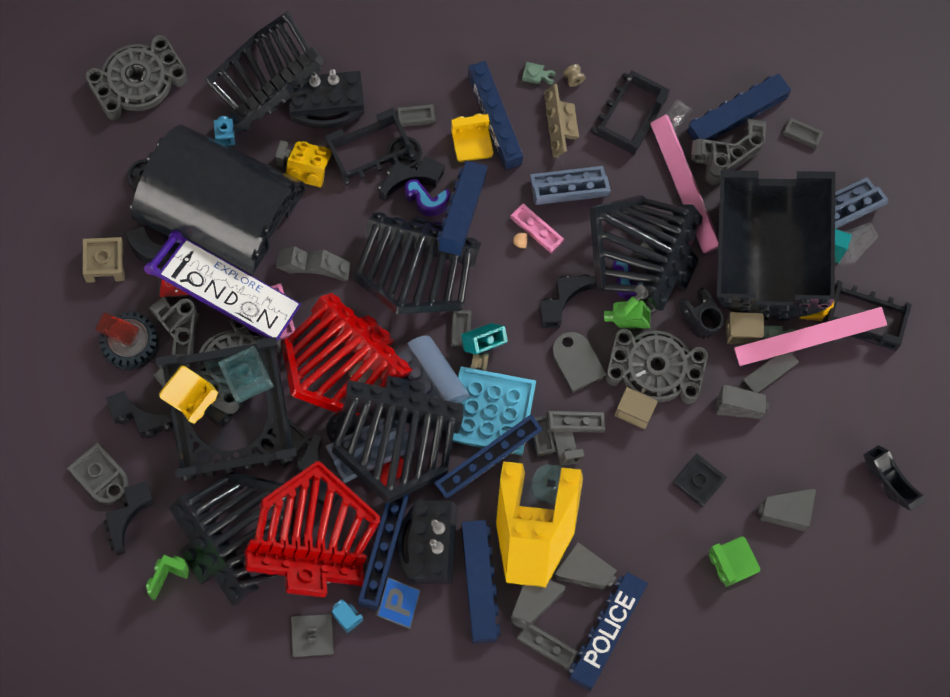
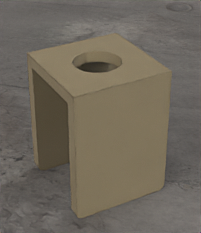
(744, 328)
(635, 408)

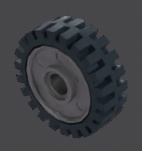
(141, 349)

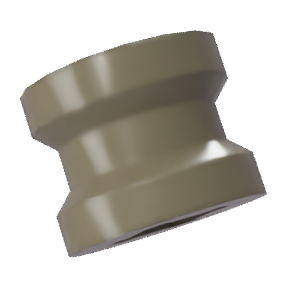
(574, 75)
(480, 361)

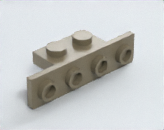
(561, 121)

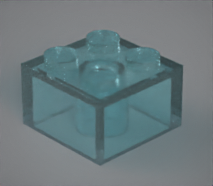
(246, 374)

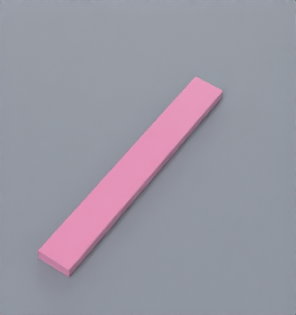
(684, 180)
(810, 336)

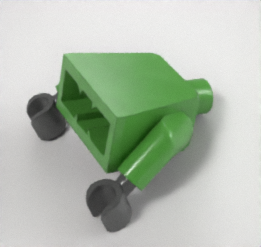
(633, 312)

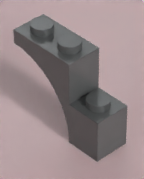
(318, 262)

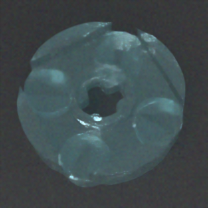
(539, 483)

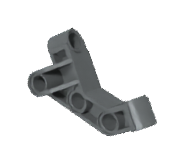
(722, 155)
(177, 324)

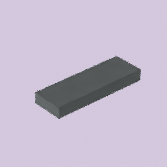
(770, 372)
(575, 421)
(548, 646)

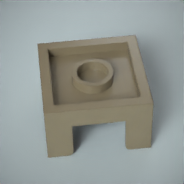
(103, 258)

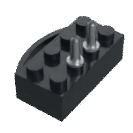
(327, 97)
(429, 542)

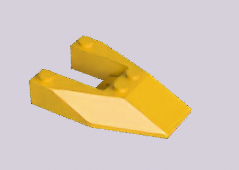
(535, 537)

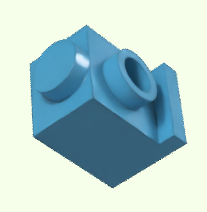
(227, 135)
(346, 615)

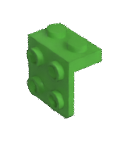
(734, 561)
(167, 564)

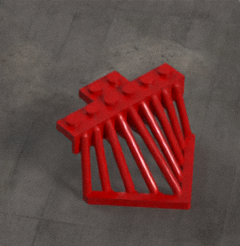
(359, 335)
(303, 566)

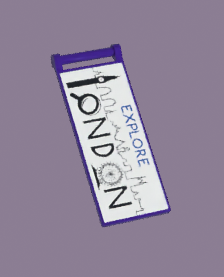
(224, 287)

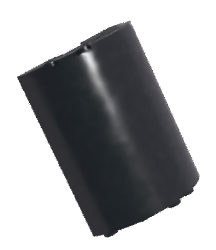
(214, 197)
(776, 244)

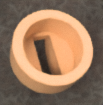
(520, 240)

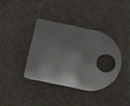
(577, 363)
(98, 474)

